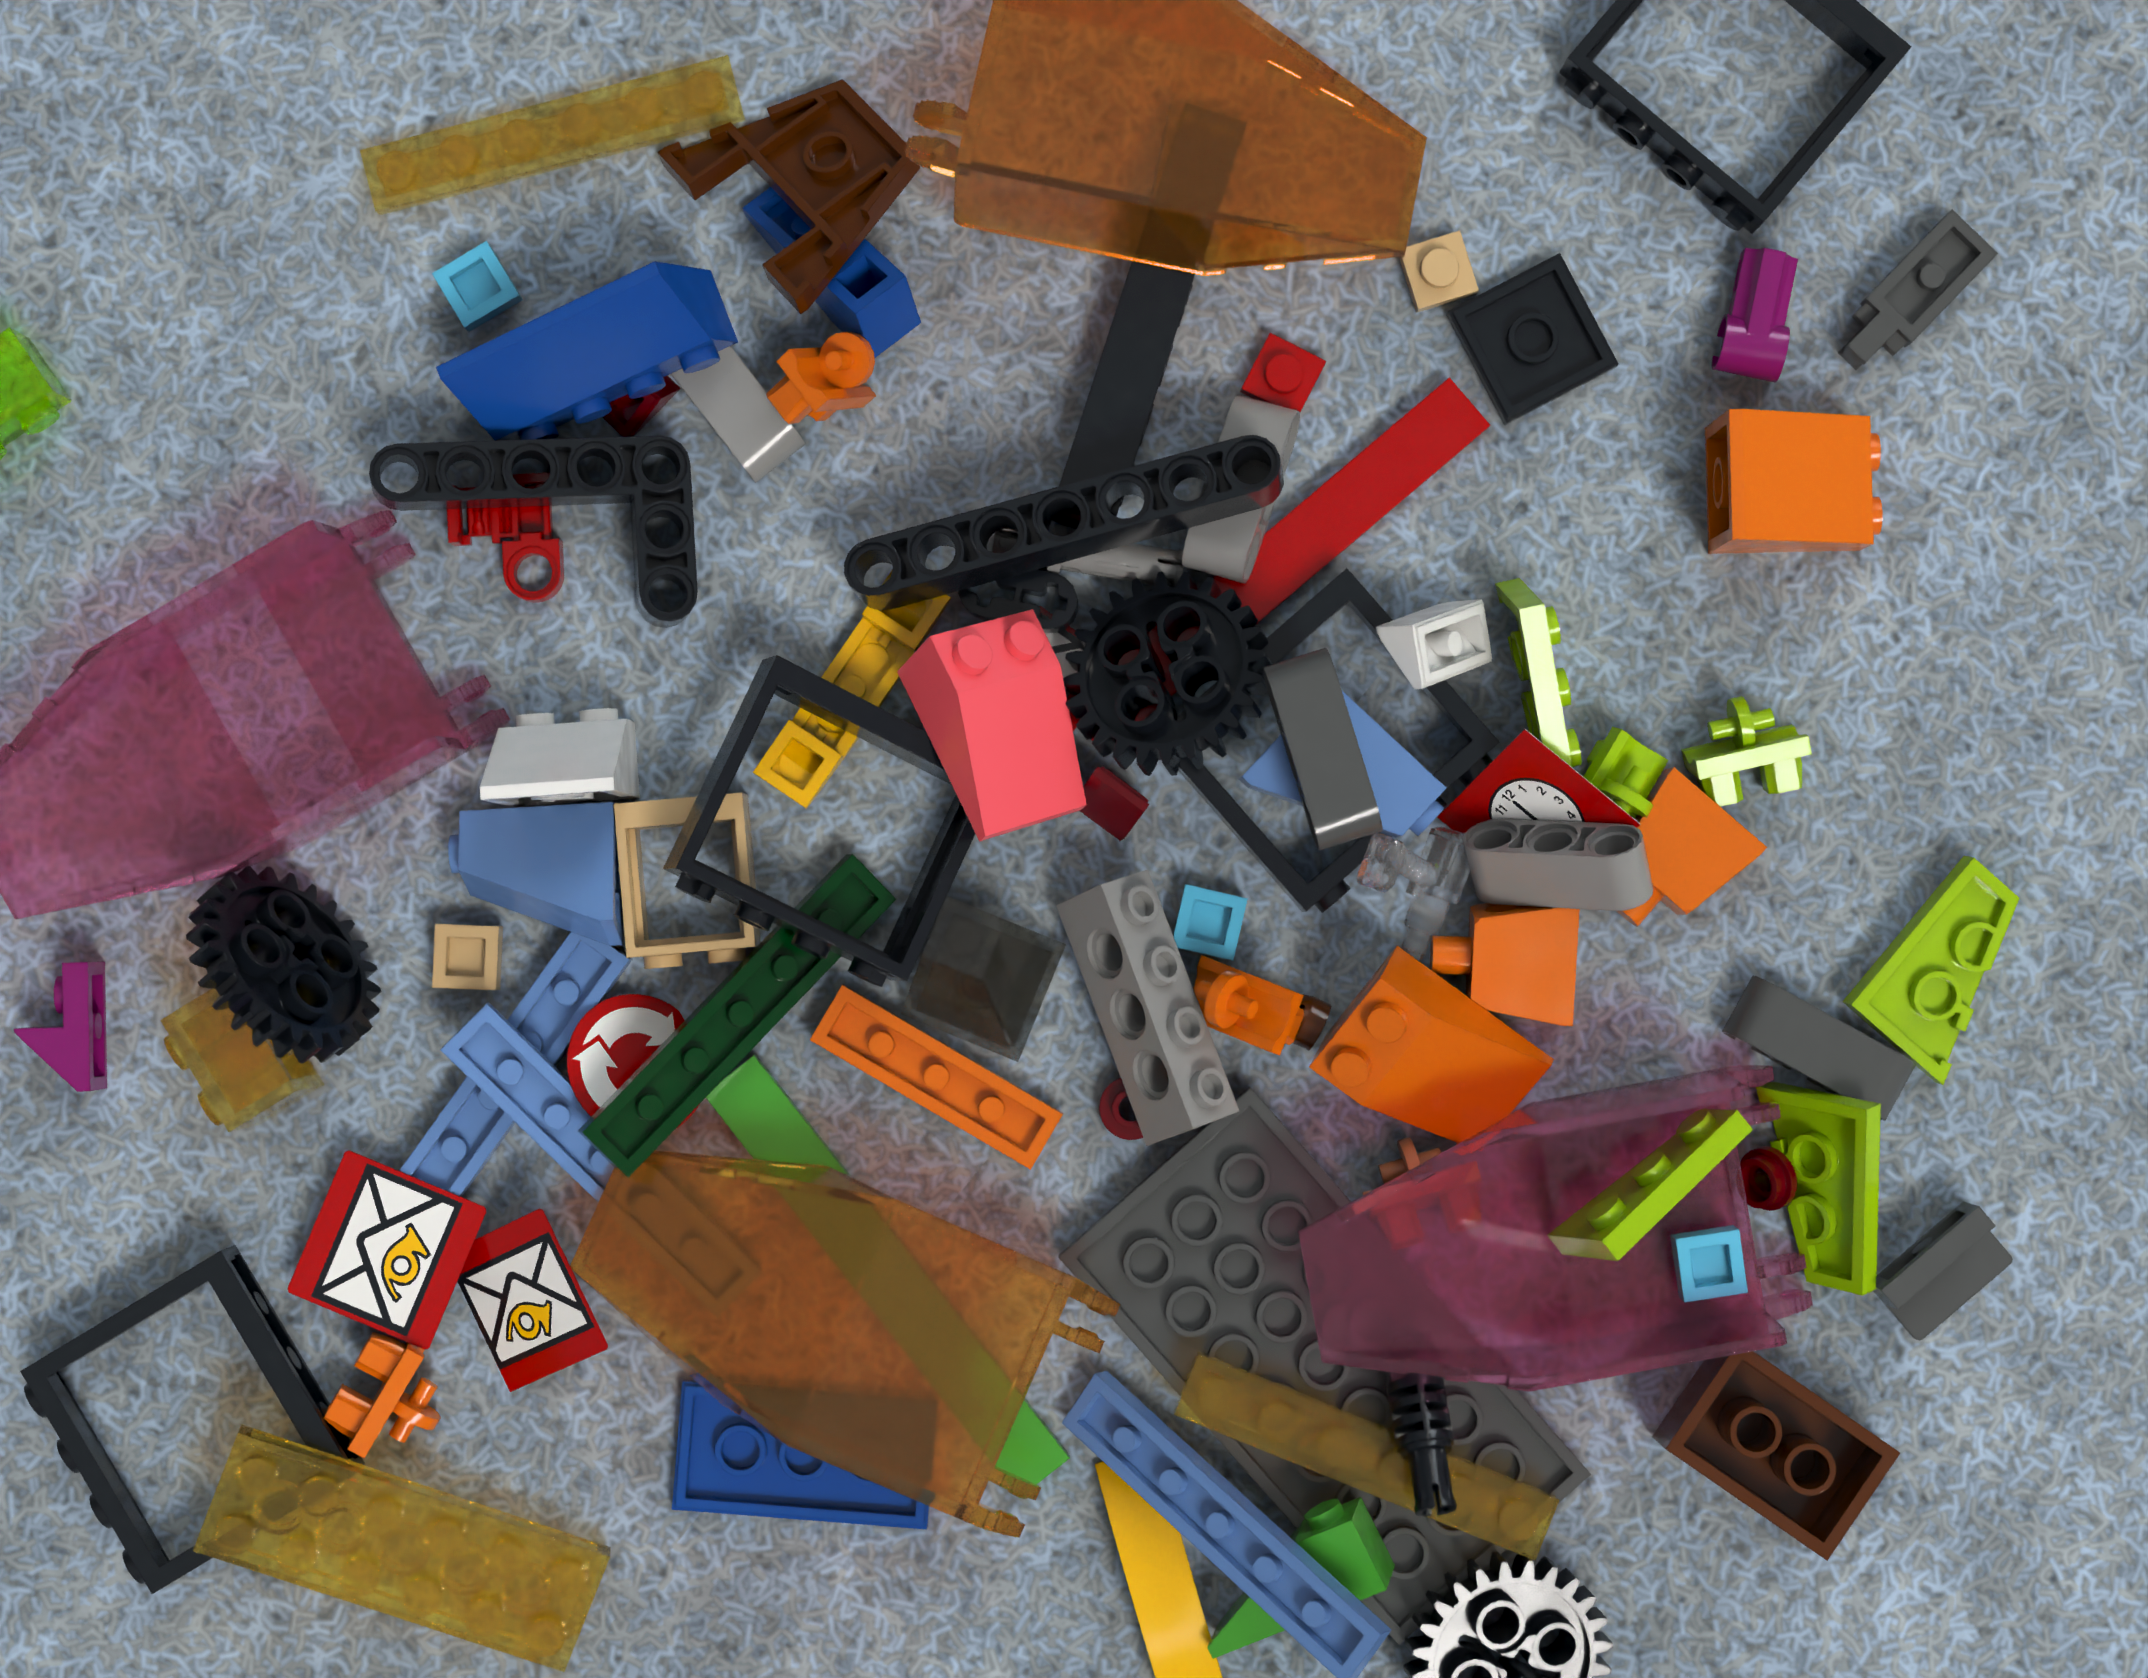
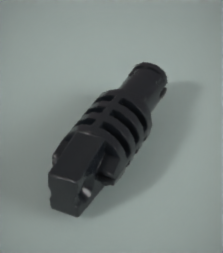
(1423, 1437)

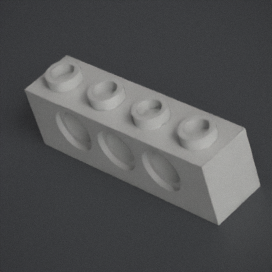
(1147, 1007)

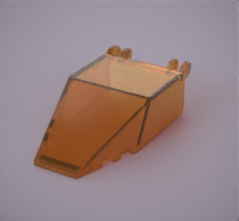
(1171, 140)
(837, 1316)

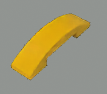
(866, 666)
(1158, 1583)

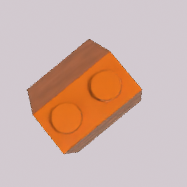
(1791, 482)

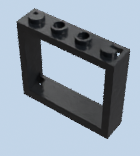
(1841, 20)
(1465, 765)
(761, 910)
(83, 1451)

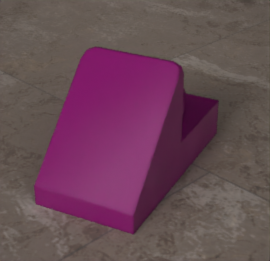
(80, 1045)

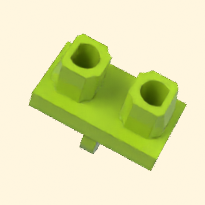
(1773, 751)
(1625, 771)

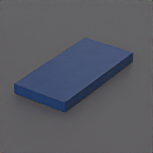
(742, 1470)

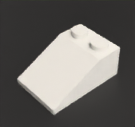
(562, 761)

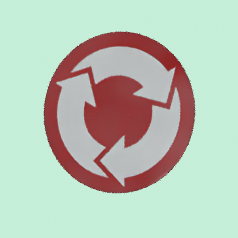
(614, 1043)

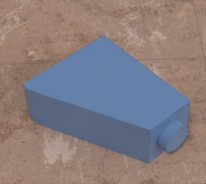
(1400, 784)
(545, 865)

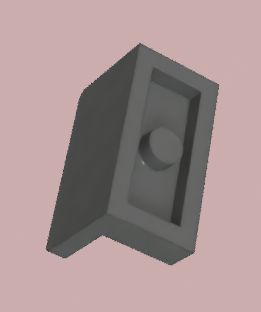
(1942, 1270)

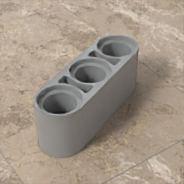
(741, 414)
(1233, 543)
(1558, 864)

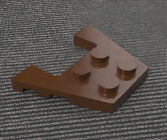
(825, 160)

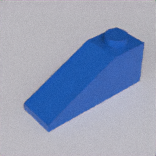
(863, 296)

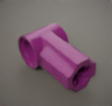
(1755, 327)

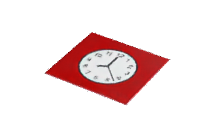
(1531, 784)

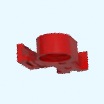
(531, 534)

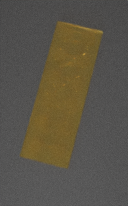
(402, 1548)

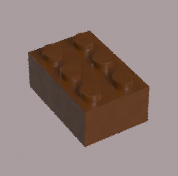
(1776, 1448)

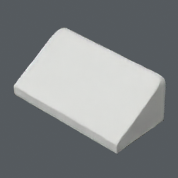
(1438, 641)

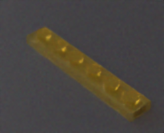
(552, 135)
(1358, 1453)

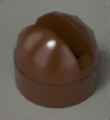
(1313, 1022)

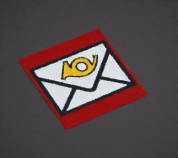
(387, 1249)
(528, 1301)

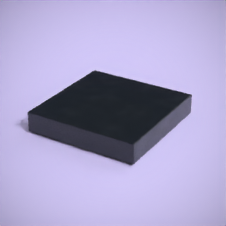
(1532, 339)

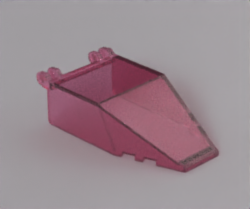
(226, 728)
(1464, 1285)

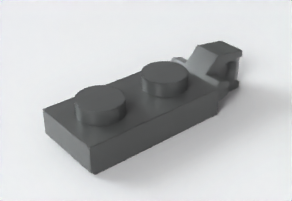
(1918, 289)

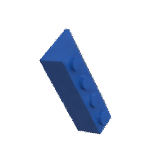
(593, 352)

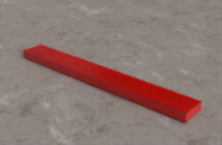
(1346, 507)

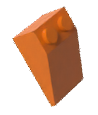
(1427, 1053)

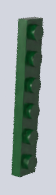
(730, 1022)

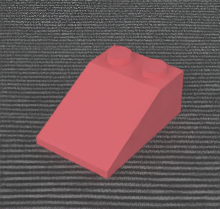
(998, 722)

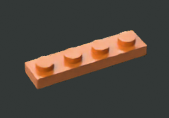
(936, 1076)

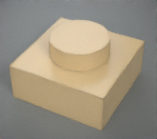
(1438, 271)
(467, 957)

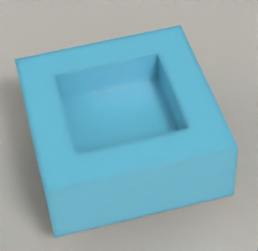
(477, 286)
(1209, 922)
(1709, 1263)

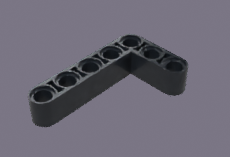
(565, 488)

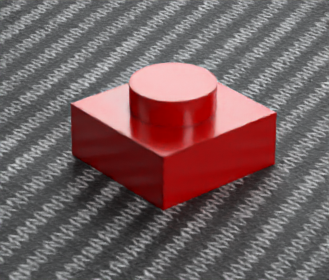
(1283, 374)

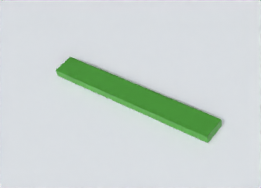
(777, 1131)

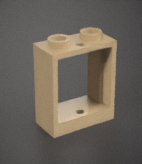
(673, 812)

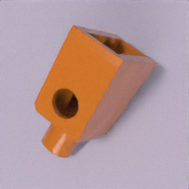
(1689, 846)
(1515, 960)

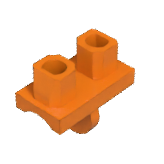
(824, 378)
(1247, 1006)
(363, 1417)

